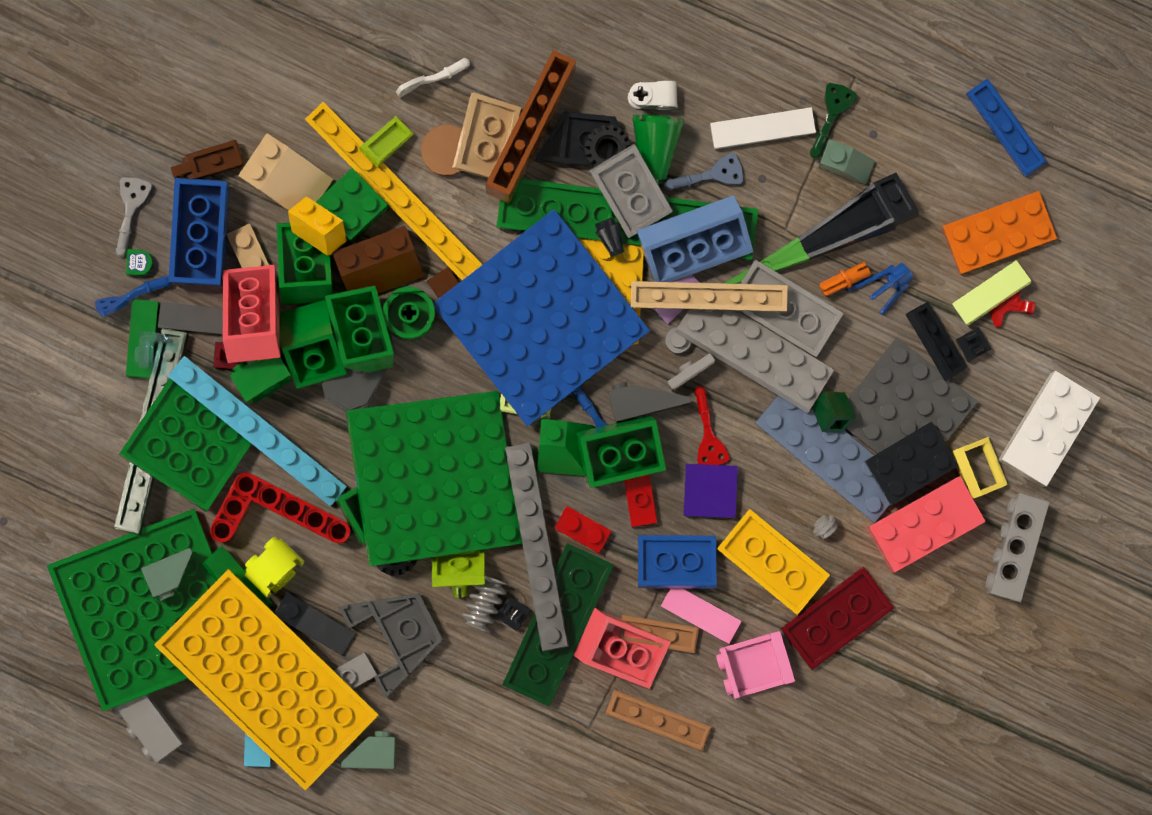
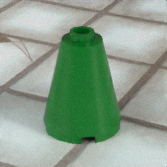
(656, 141)

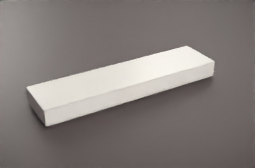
(762, 128)

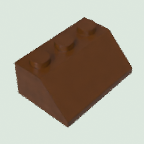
(379, 262)

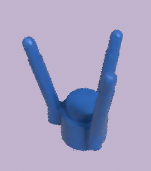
(897, 278)

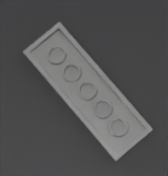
(757, 354)

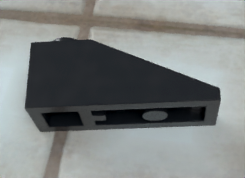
(314, 623)

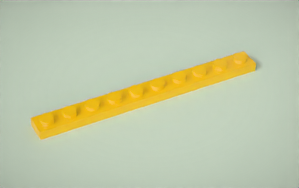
(394, 193)

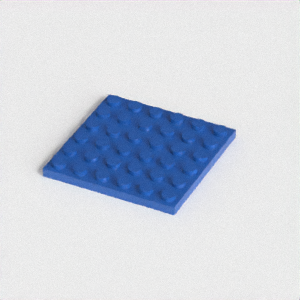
(540, 317)

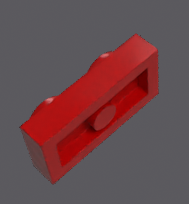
(582, 529)

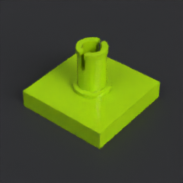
(459, 571)

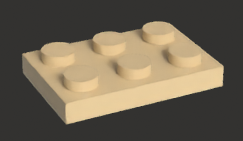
(484, 134)

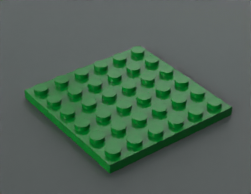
(433, 478)
(116, 614)

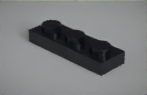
(936, 341)

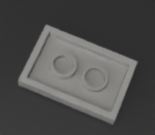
(630, 190)

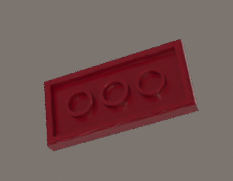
(837, 618)

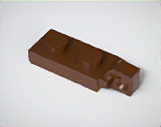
(209, 161)

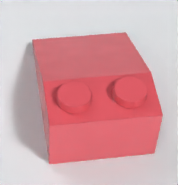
(629, 660)

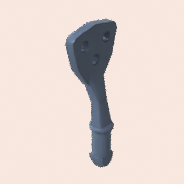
(714, 173)

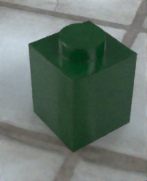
(833, 411)

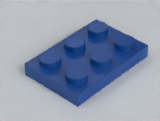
(677, 561)

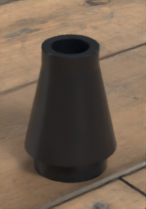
(610, 236)

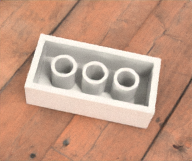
(1048, 429)

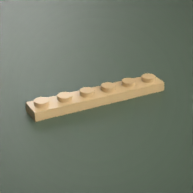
(709, 296)

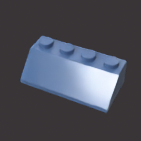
(695, 240)

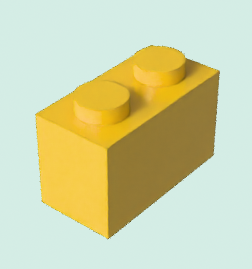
(317, 226)

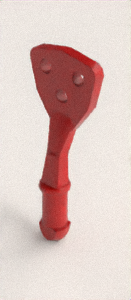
(709, 438)

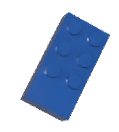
(199, 232)

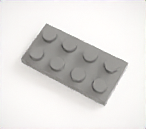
(807, 318)

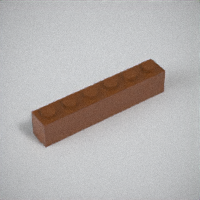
(530, 126)

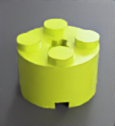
(273, 567)

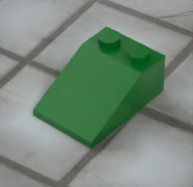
(303, 269)

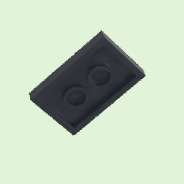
(911, 463)

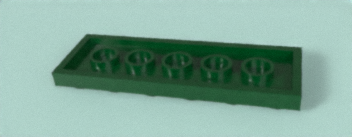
(579, 584)

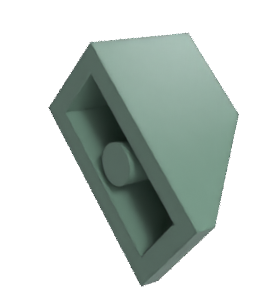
(846, 162)
(167, 574)
(373, 752)

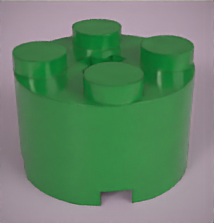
(421, 323)

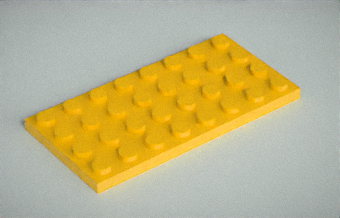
(266, 679)

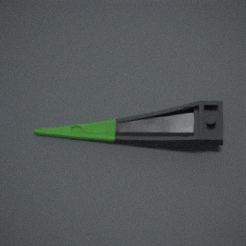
(865, 216)

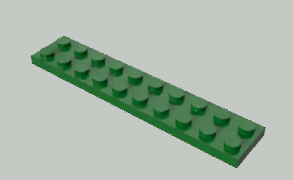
(583, 208)

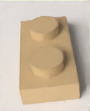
(247, 247)

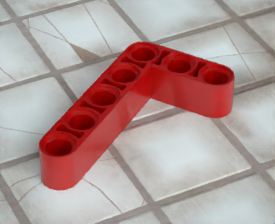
(279, 507)

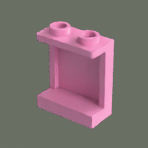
(755, 665)

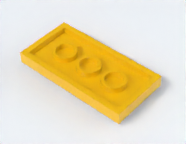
(773, 562)

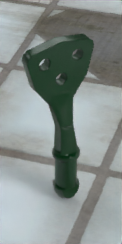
(833, 111)

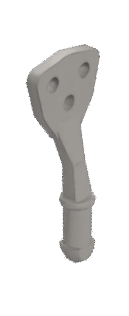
(131, 206)

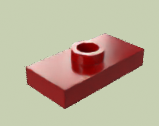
(640, 501)

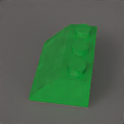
(360, 330)

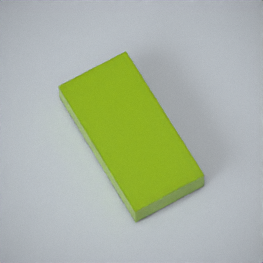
(386, 141)

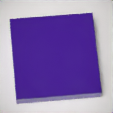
(710, 490)

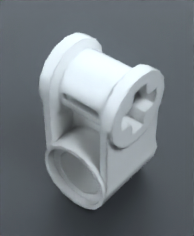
(659, 95)

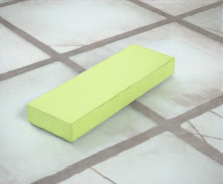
(991, 293)

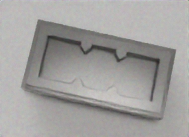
(689, 371)
(356, 671)

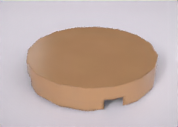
(440, 149)

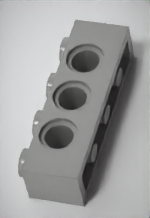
(1035, 511)

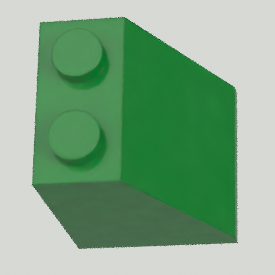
(310, 344)

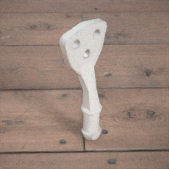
(447, 72)

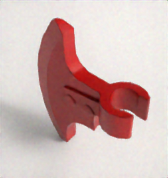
(1011, 304)

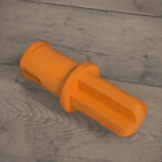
(844, 279)

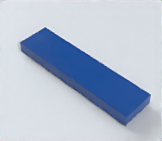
(1006, 127)

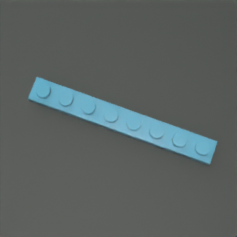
(257, 431)

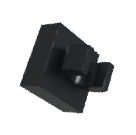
(973, 344)
(513, 613)

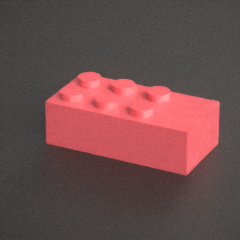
(251, 314)
(925, 524)

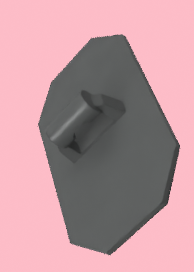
(354, 388)

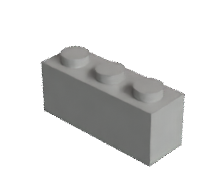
(150, 727)

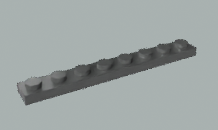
(537, 547)

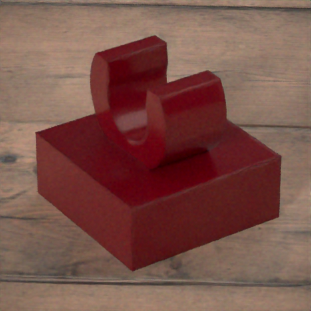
(220, 359)

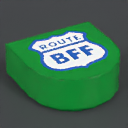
(138, 262)

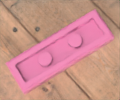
(701, 613)

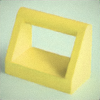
(966, 473)

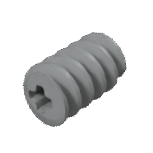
(484, 604)

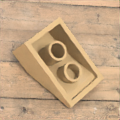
(283, 174)

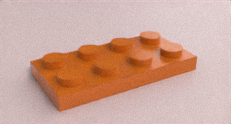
(999, 232)

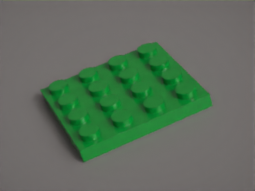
(185, 446)

